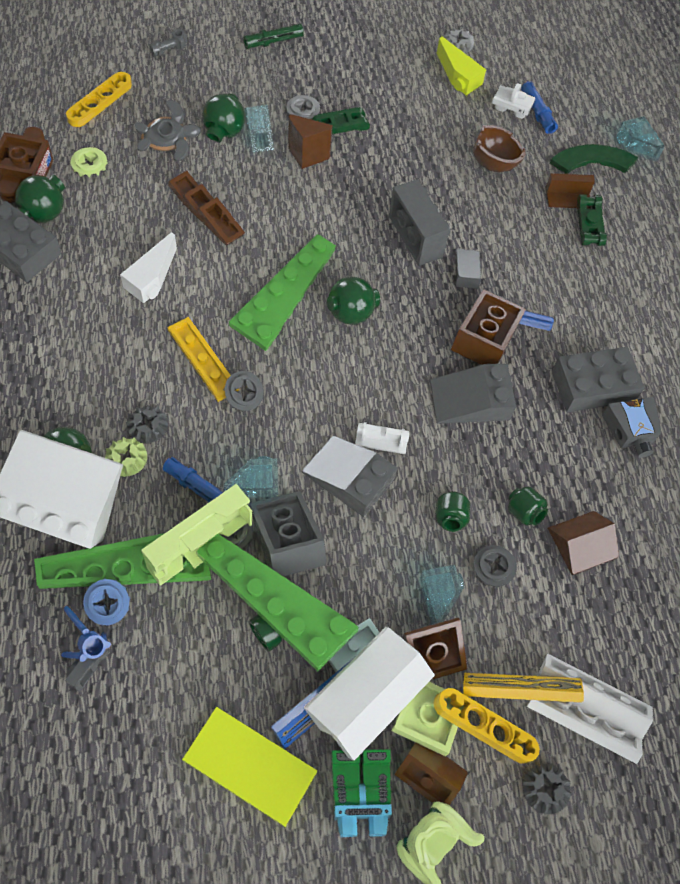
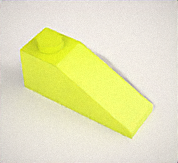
(461, 69)

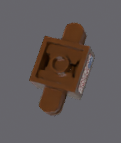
(21, 158)

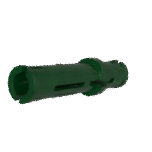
(271, 36)

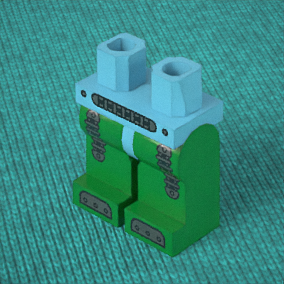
(365, 800)

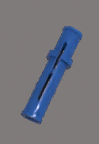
(542, 113)
(189, 478)

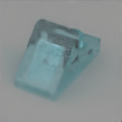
(259, 128)

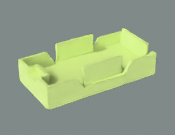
(220, 516)

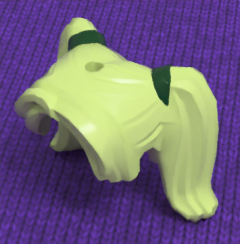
(433, 840)

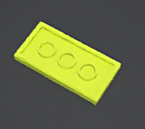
(250, 766)

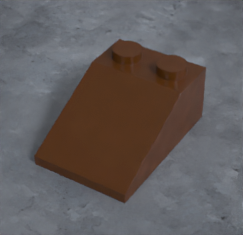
(488, 329)

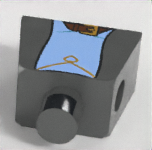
(634, 424)

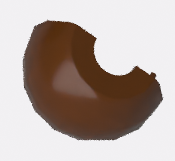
(498, 149)

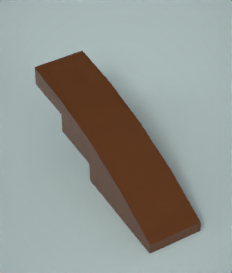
(206, 208)

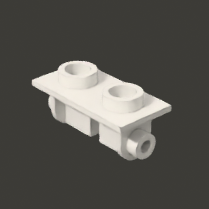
(382, 438)

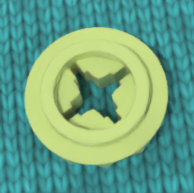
(92, 155)
(130, 465)

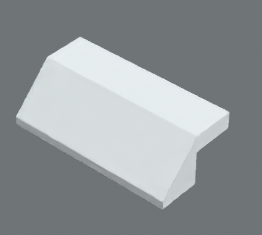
(369, 692)
(604, 716)

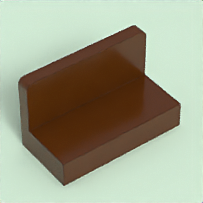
(564, 189)
(432, 774)

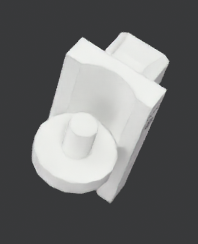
(514, 100)

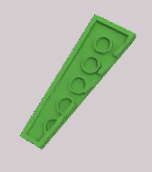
(271, 307)
(112, 561)
(293, 613)

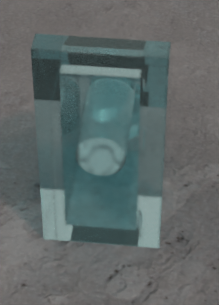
(640, 138)
(256, 478)
(441, 590)

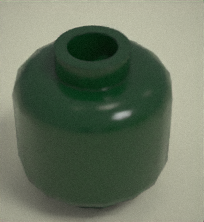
(527, 506)
(452, 511)

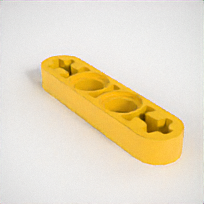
(96, 97)
(488, 721)

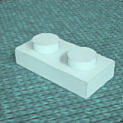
(365, 634)

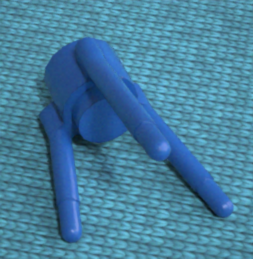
(89, 643)

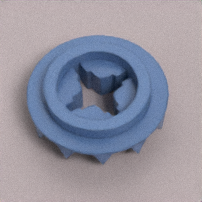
(100, 613)

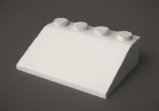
(58, 489)

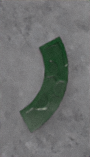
(593, 153)

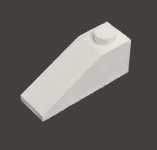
(148, 273)

